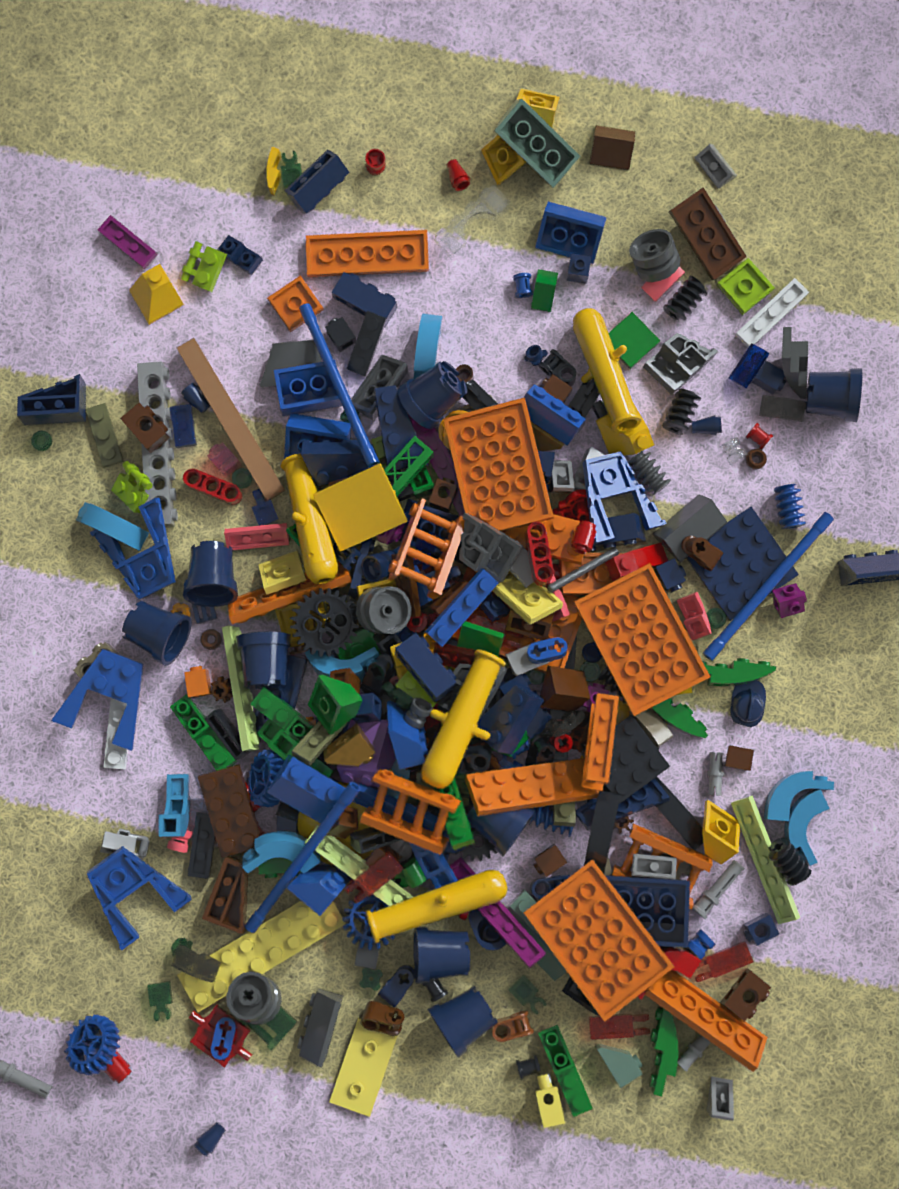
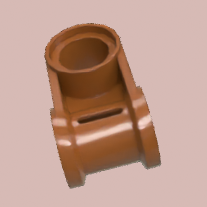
(514, 1027)

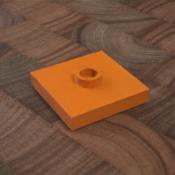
(289, 299)

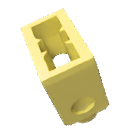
(551, 1112)

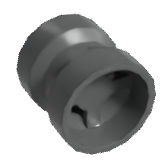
(417, 714)

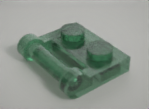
(280, 1025)

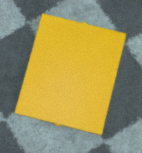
(360, 507)

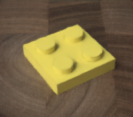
(282, 572)

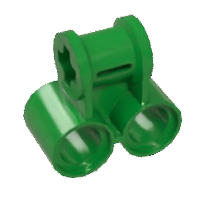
(410, 875)

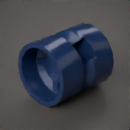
(376, 566)

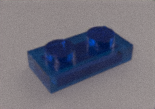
(749, 365)
(183, 426)

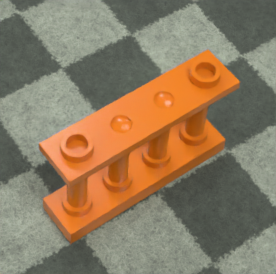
(448, 547)
(599, 742)
(405, 830)
(664, 845)

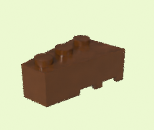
(229, 897)

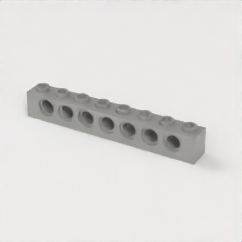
(147, 374)

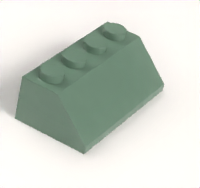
(536, 142)
(549, 962)

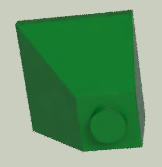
(334, 703)

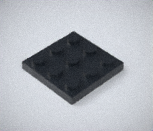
(633, 759)

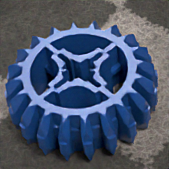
(261, 775)
(353, 913)
(89, 1043)

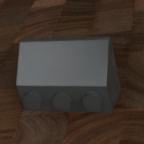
(319, 1026)

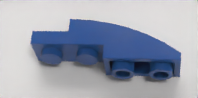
(434, 866)

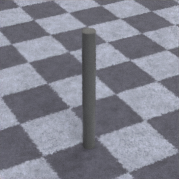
(582, 570)

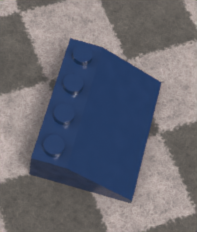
(869, 569)
(659, 906)

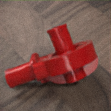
(574, 506)

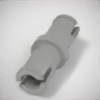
(715, 773)
(693, 1052)

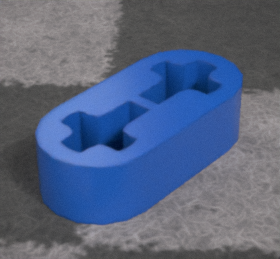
(547, 650)
(228, 1039)

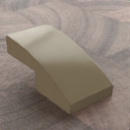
(653, 726)

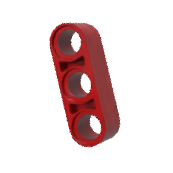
(205, 480)
(538, 564)

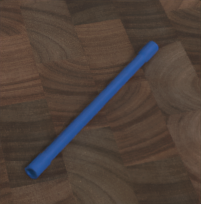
(366, 448)
(719, 643)
(345, 799)

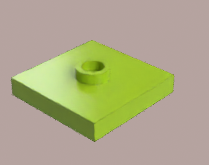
(745, 286)

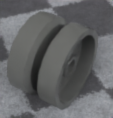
(655, 255)
(383, 610)
(254, 998)

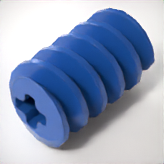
(789, 506)
(545, 816)

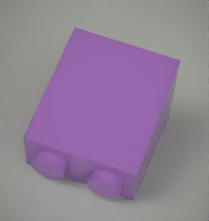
(383, 759)

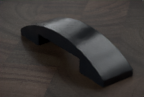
(681, 819)
(602, 829)

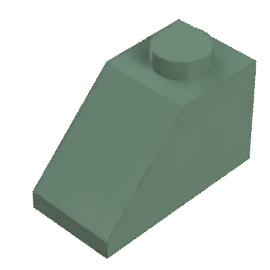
(620, 1063)

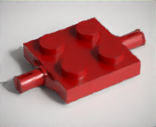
(205, 1033)

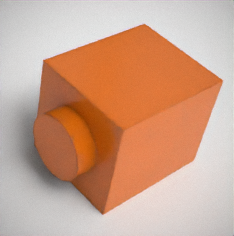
(197, 682)

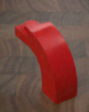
(682, 961)

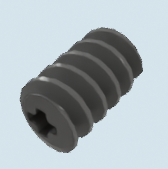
(648, 472)

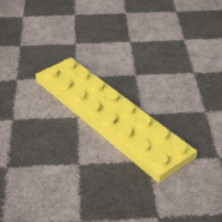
(263, 950)

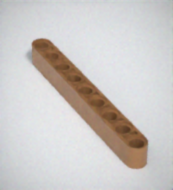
(230, 419)

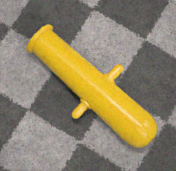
(605, 369)
(312, 531)
(461, 721)
(444, 902)

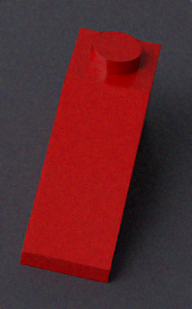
(633, 560)

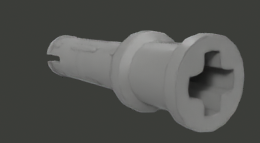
(711, 896)
(9, 1073)

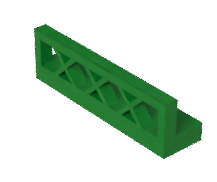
(413, 469)

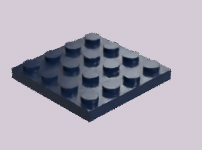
(746, 562)

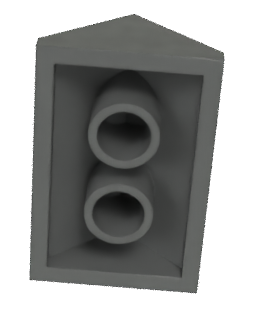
(384, 373)
(695, 519)

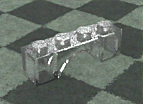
(489, 205)

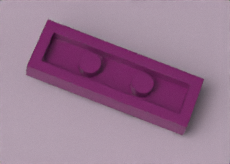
(127, 242)

